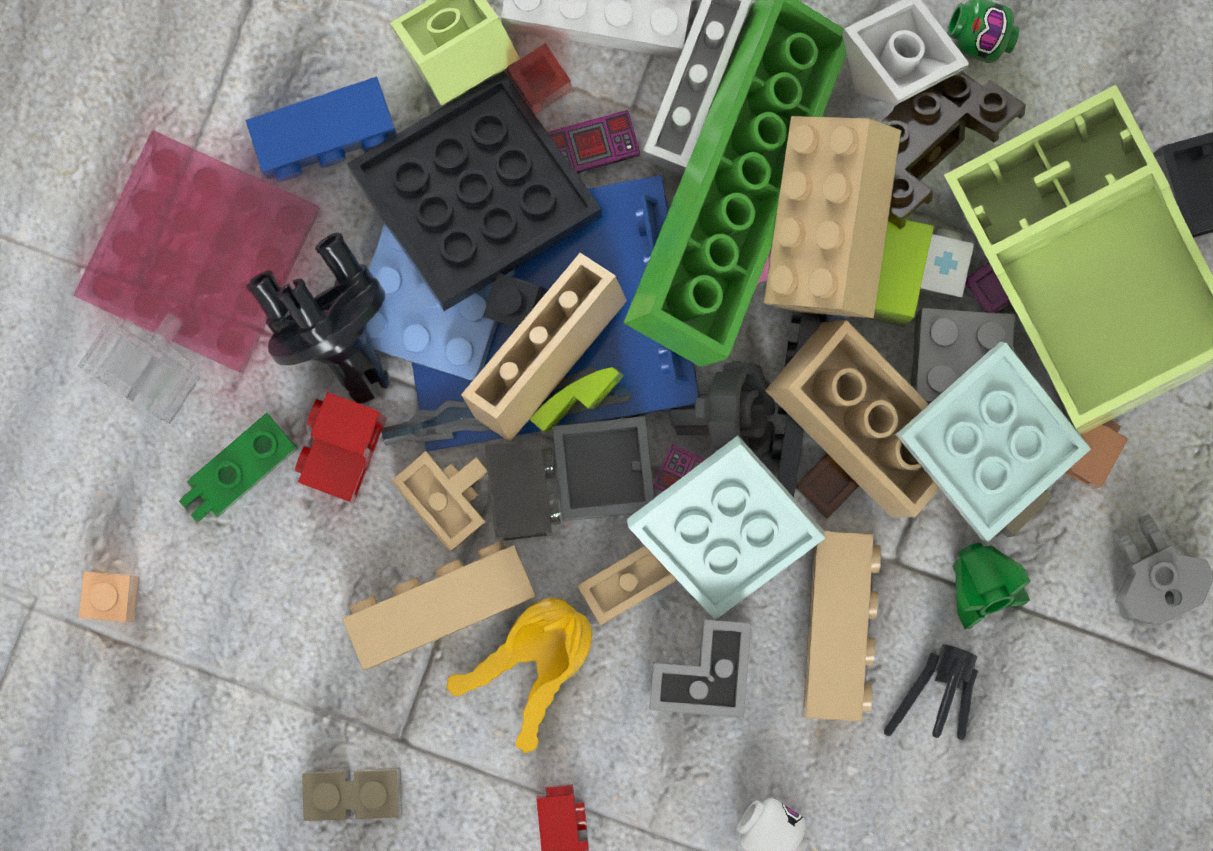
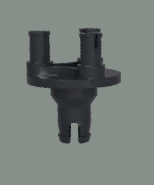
(327, 325)

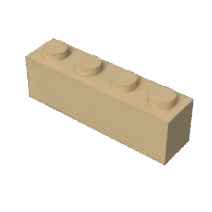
(544, 347)
(438, 607)
(839, 627)

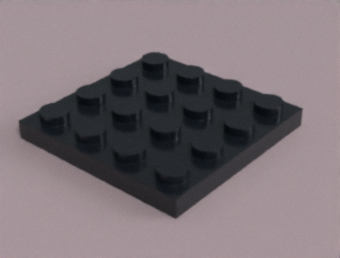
(474, 190)

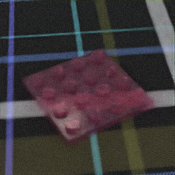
(190, 244)

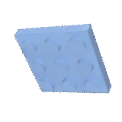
(417, 328)

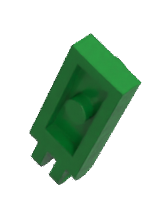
(238, 468)

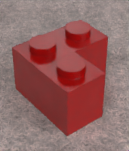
(341, 448)

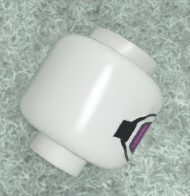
(772, 827)

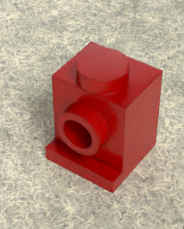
(561, 820)

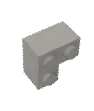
(715, 684)

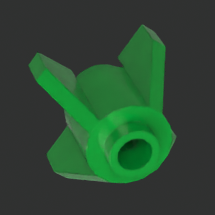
(987, 583)

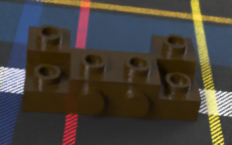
(935, 125)

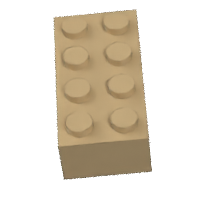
(832, 216)
(854, 410)

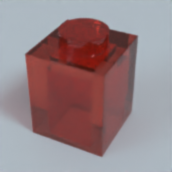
(539, 78)

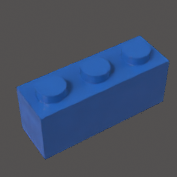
(321, 129)

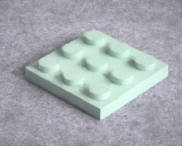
(993, 441)
(726, 528)

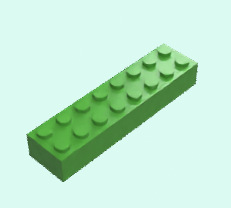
(731, 187)

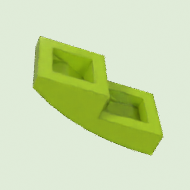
(588, 390)

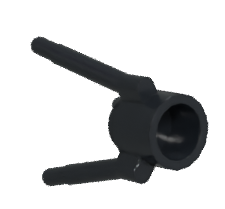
(953, 670)

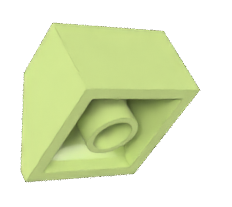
(455, 44)

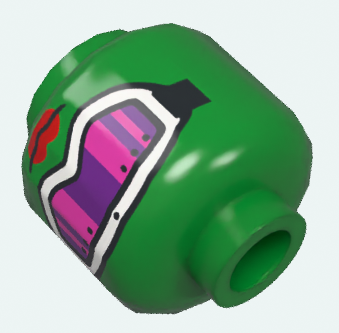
(983, 29)

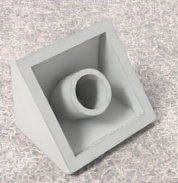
(900, 52)

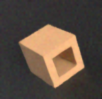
(108, 597)

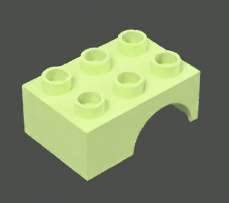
(1093, 258)

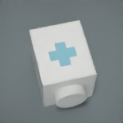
(946, 266)

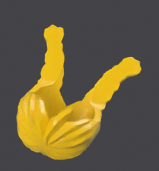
(544, 633)

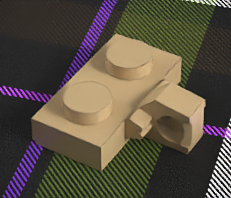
(443, 497)

